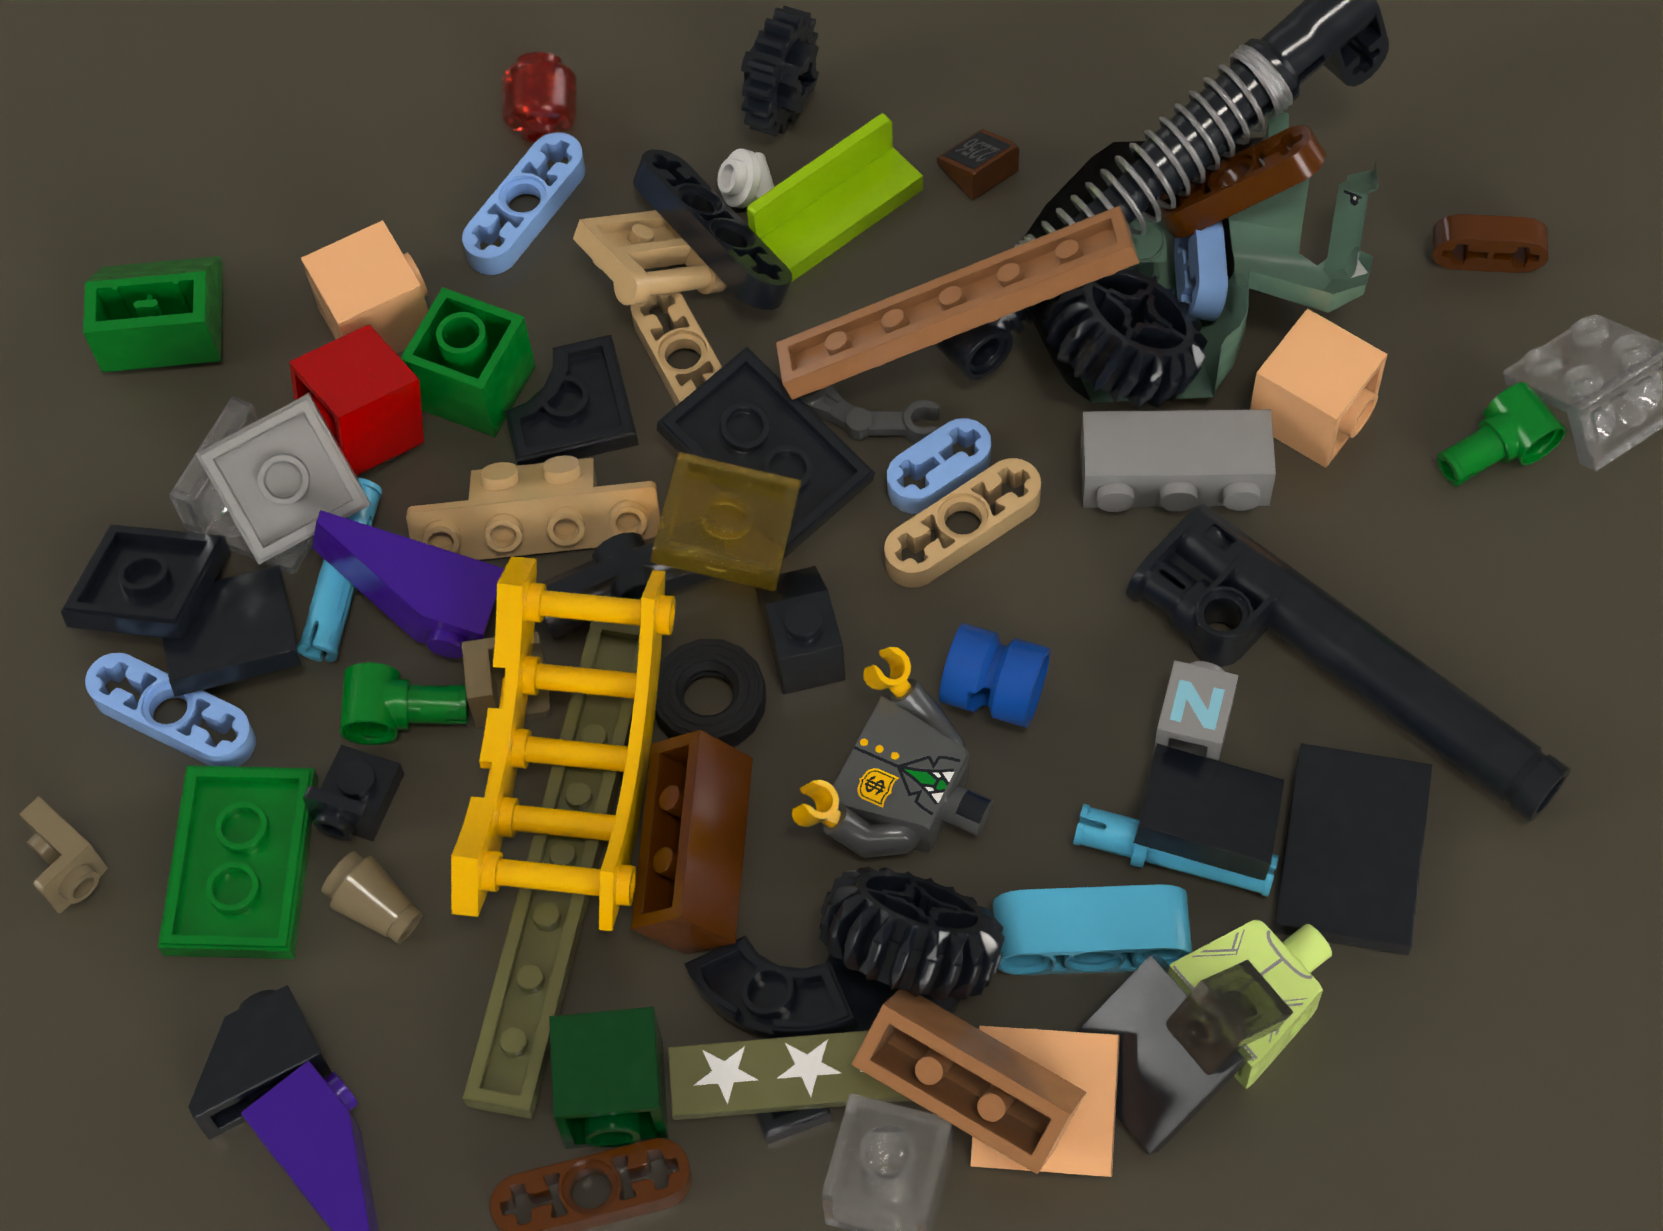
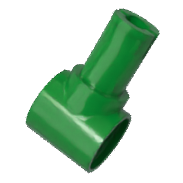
(1512, 427)
(381, 703)

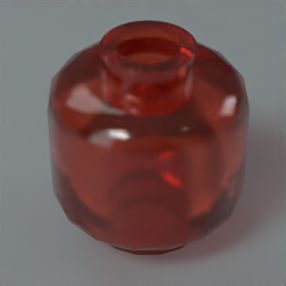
(538, 96)

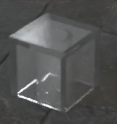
(887, 1168)

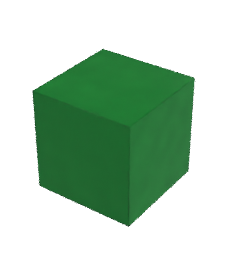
(470, 361)

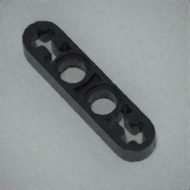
(712, 229)

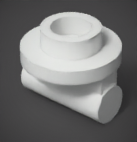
(744, 178)

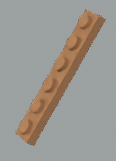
(956, 302)

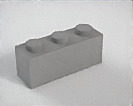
(1177, 459)

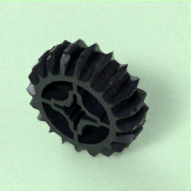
(1127, 337)
(911, 933)

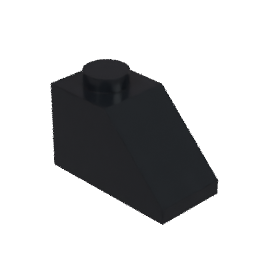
(803, 631)
(251, 1056)

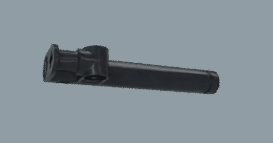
(1221, 574)

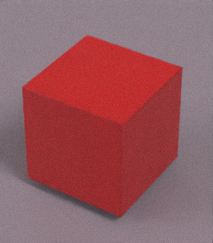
(363, 396)

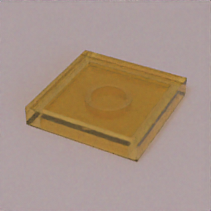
(725, 521)

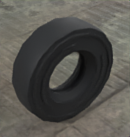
(718, 659)

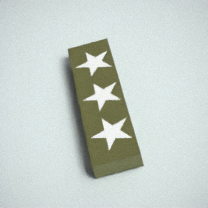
(770, 1076)

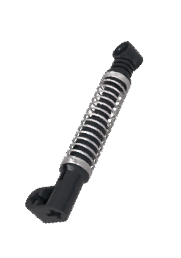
(1262, 78)

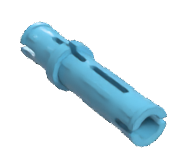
(333, 596)
(1117, 833)

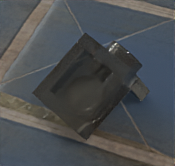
(1226, 1015)

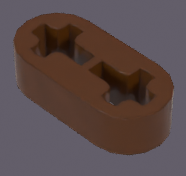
(1490, 243)

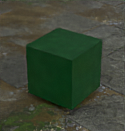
(608, 1078)

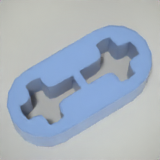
(1202, 272)
(935, 461)

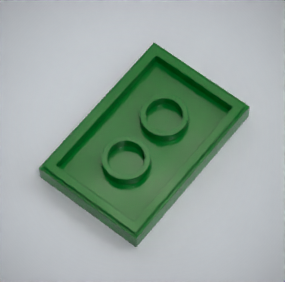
(238, 863)

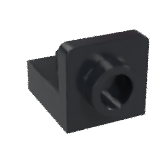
(354, 794)

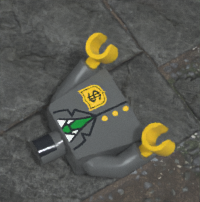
(900, 776)

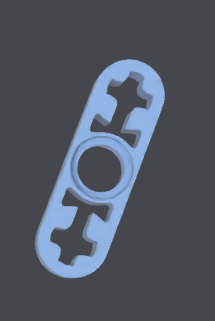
(524, 227)
(181, 735)

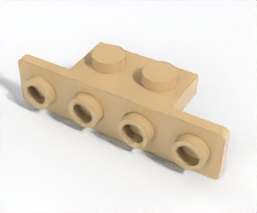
(536, 511)

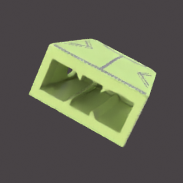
(1282, 964)

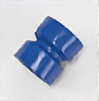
(994, 675)

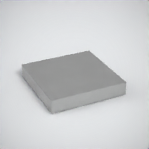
(281, 476)

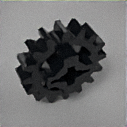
(779, 71)

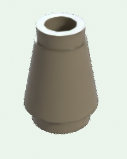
(371, 897)

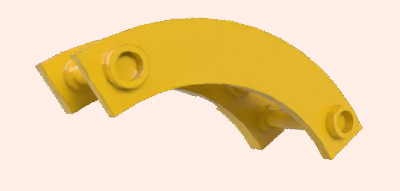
(506, 746)

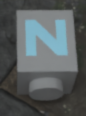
(1197, 708)

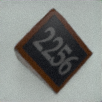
(980, 162)

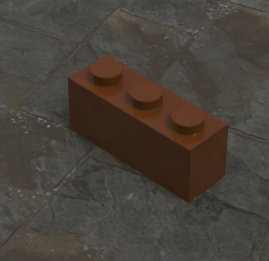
(692, 843)

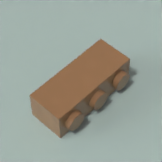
(969, 1079)

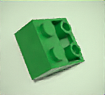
(155, 314)

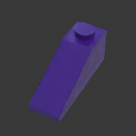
(420, 587)
(318, 1145)

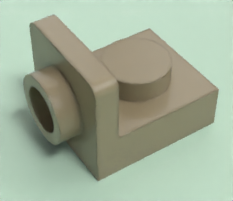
(71, 859)

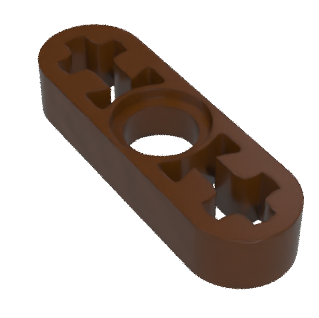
(1245, 180)
(605, 1163)

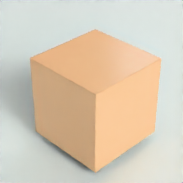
(366, 283)
(1319, 387)

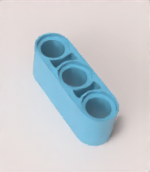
(1091, 928)

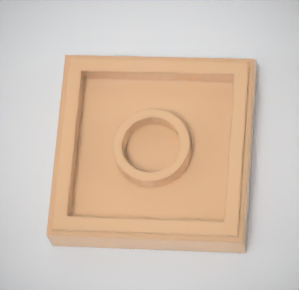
(1088, 1063)

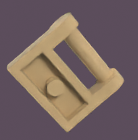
(640, 241)

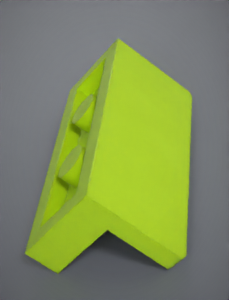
(834, 197)

